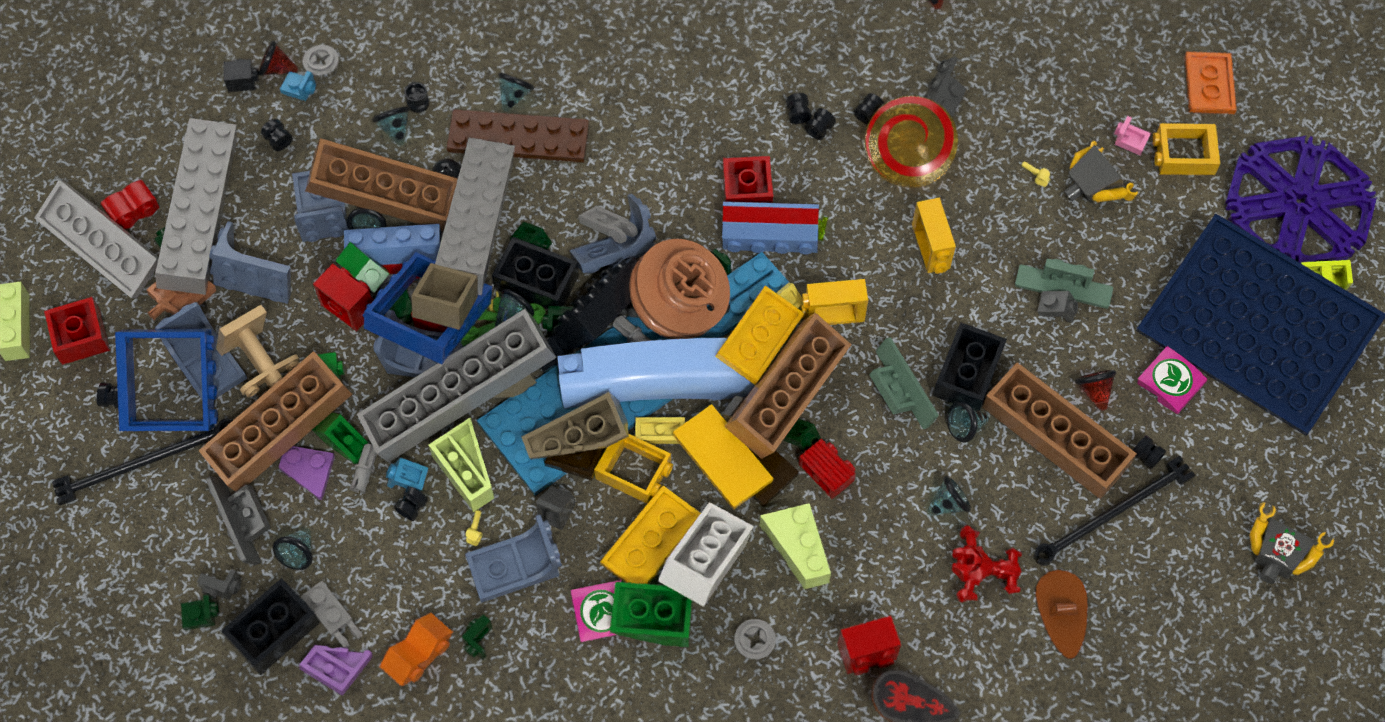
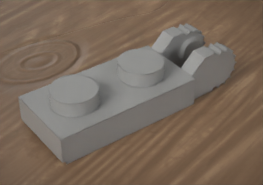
(608, 223)
(330, 612)

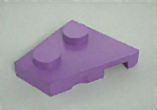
(308, 468)
(335, 667)

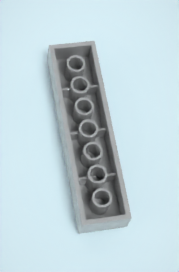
(196, 206)
(476, 208)
(456, 386)

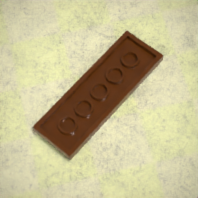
(530, 134)

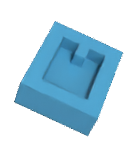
(298, 85)
(405, 474)

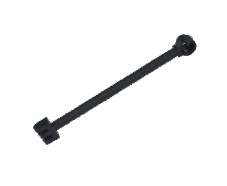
(1174, 474)
(71, 487)

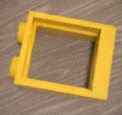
(1187, 166)
(933, 235)
(836, 301)
(611, 455)

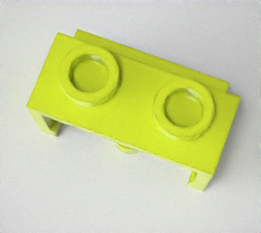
(1335, 271)

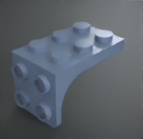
(317, 215)
(608, 252)
(246, 272)
(187, 351)
(401, 360)
(515, 562)

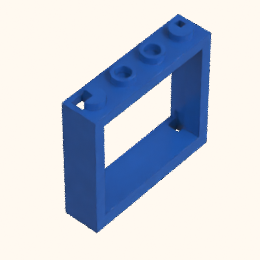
(432, 349)
(126, 381)

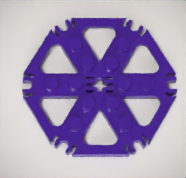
(1304, 185)

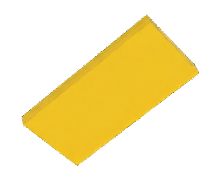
(759, 335)
(722, 457)
(650, 538)

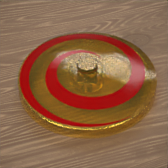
(911, 141)

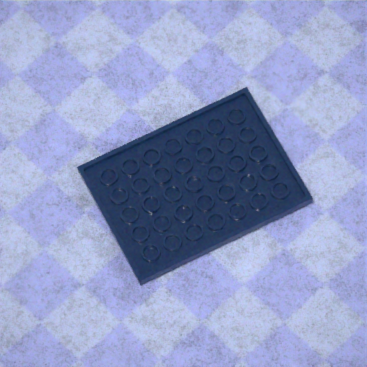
(1261, 323)

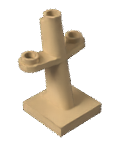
(243, 334)

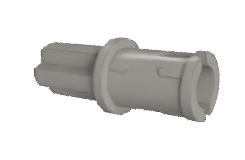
(629, 330)
(363, 469)

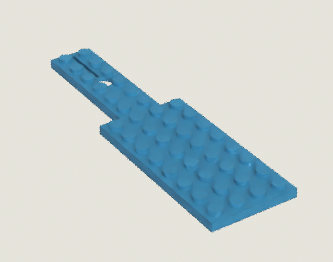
(544, 401)

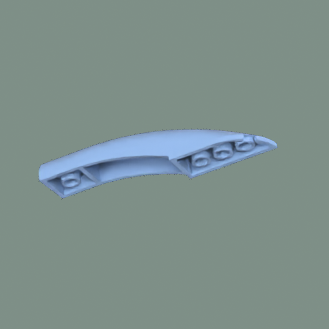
(650, 372)

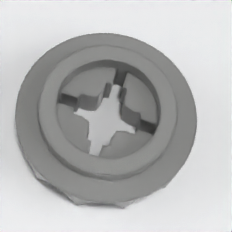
(324, 53)
(749, 629)

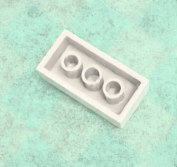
(705, 554)

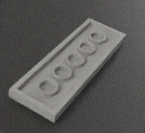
(97, 239)

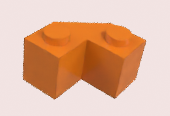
(413, 655)

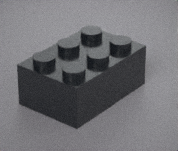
(536, 274)
(969, 366)
(270, 626)

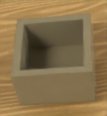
(444, 296)

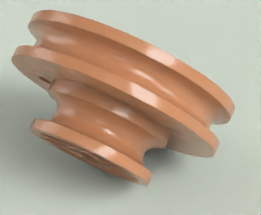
(675, 286)

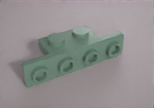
(1065, 277)
(900, 386)

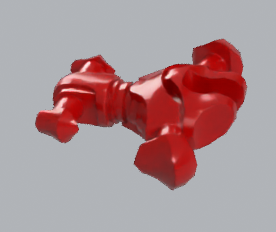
(975, 565)

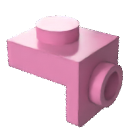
(1131, 137)

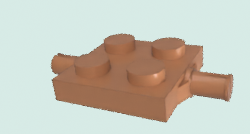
(174, 301)

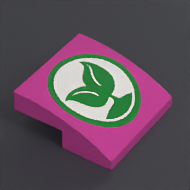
(1172, 380)
(594, 610)

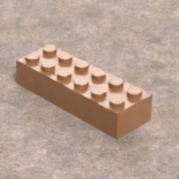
(380, 184)
(788, 386)
(275, 422)
(1059, 430)

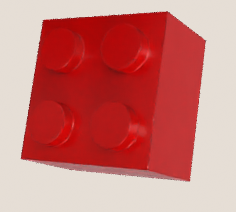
(747, 179)
(343, 296)
(76, 330)
(869, 645)

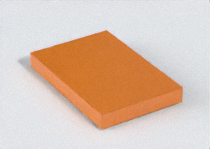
(1210, 82)

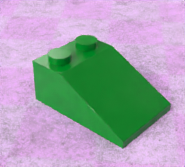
(651, 614)

